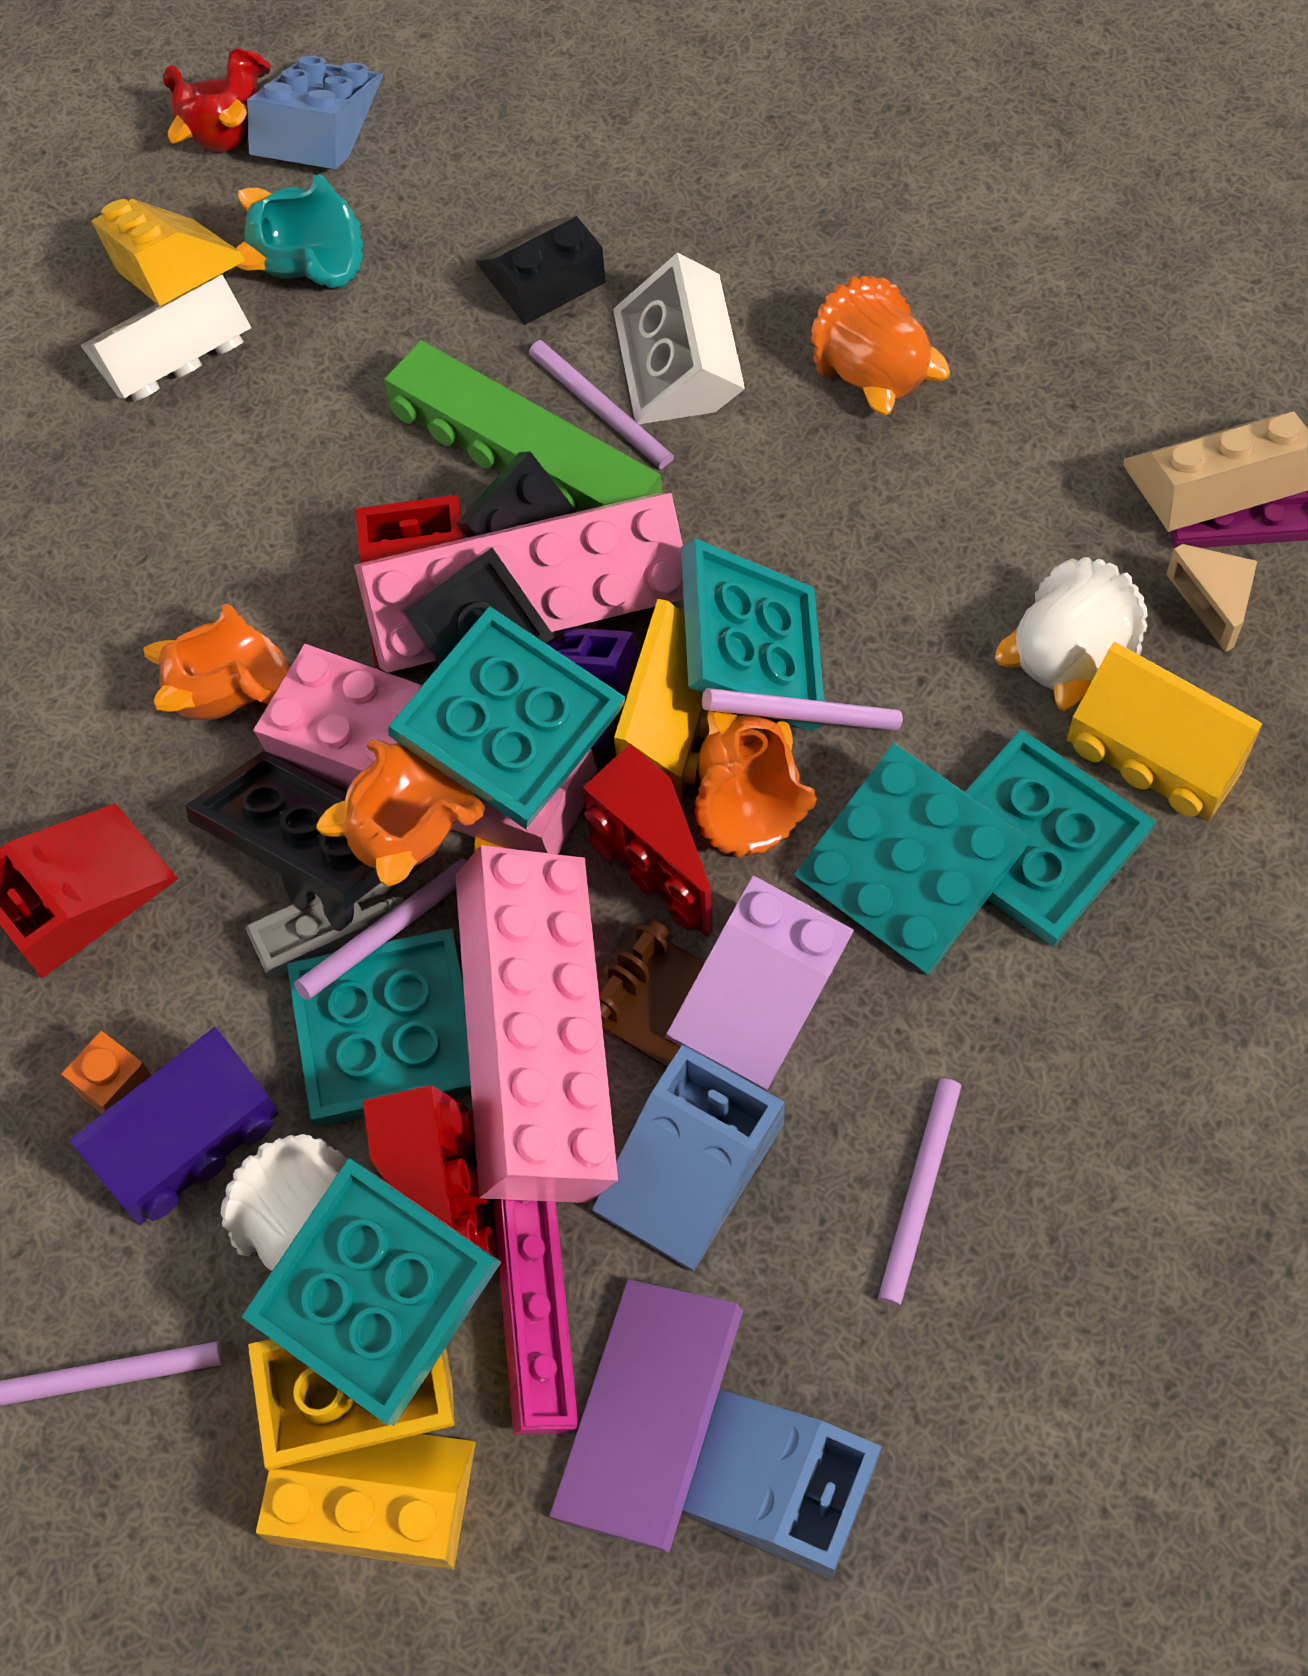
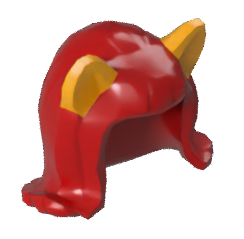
(215, 110)

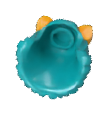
(301, 234)

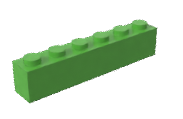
(498, 423)

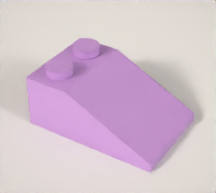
(759, 983)

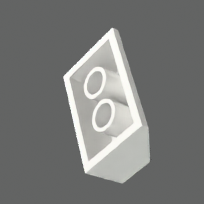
(168, 339)
(678, 343)

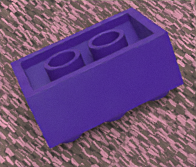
(176, 1127)

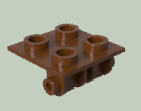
(645, 990)

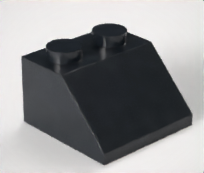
(546, 267)

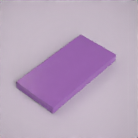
(647, 1415)

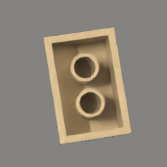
(1224, 470)

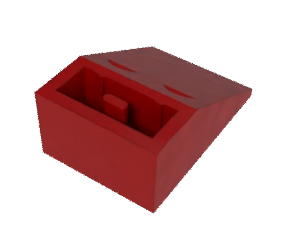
(405, 528)
(642, 824)
(75, 884)
(427, 1152)

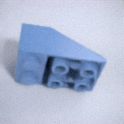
(311, 112)
(690, 1157)
(780, 1481)

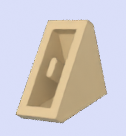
(1215, 588)

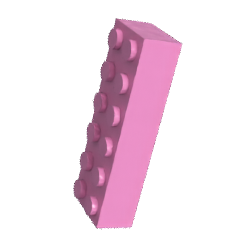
(567, 566)
(336, 706)
(534, 1028)

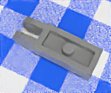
(306, 934)

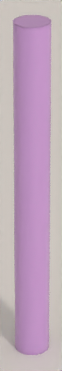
(601, 404)
(801, 709)
(378, 933)
(919, 1193)
(110, 1373)

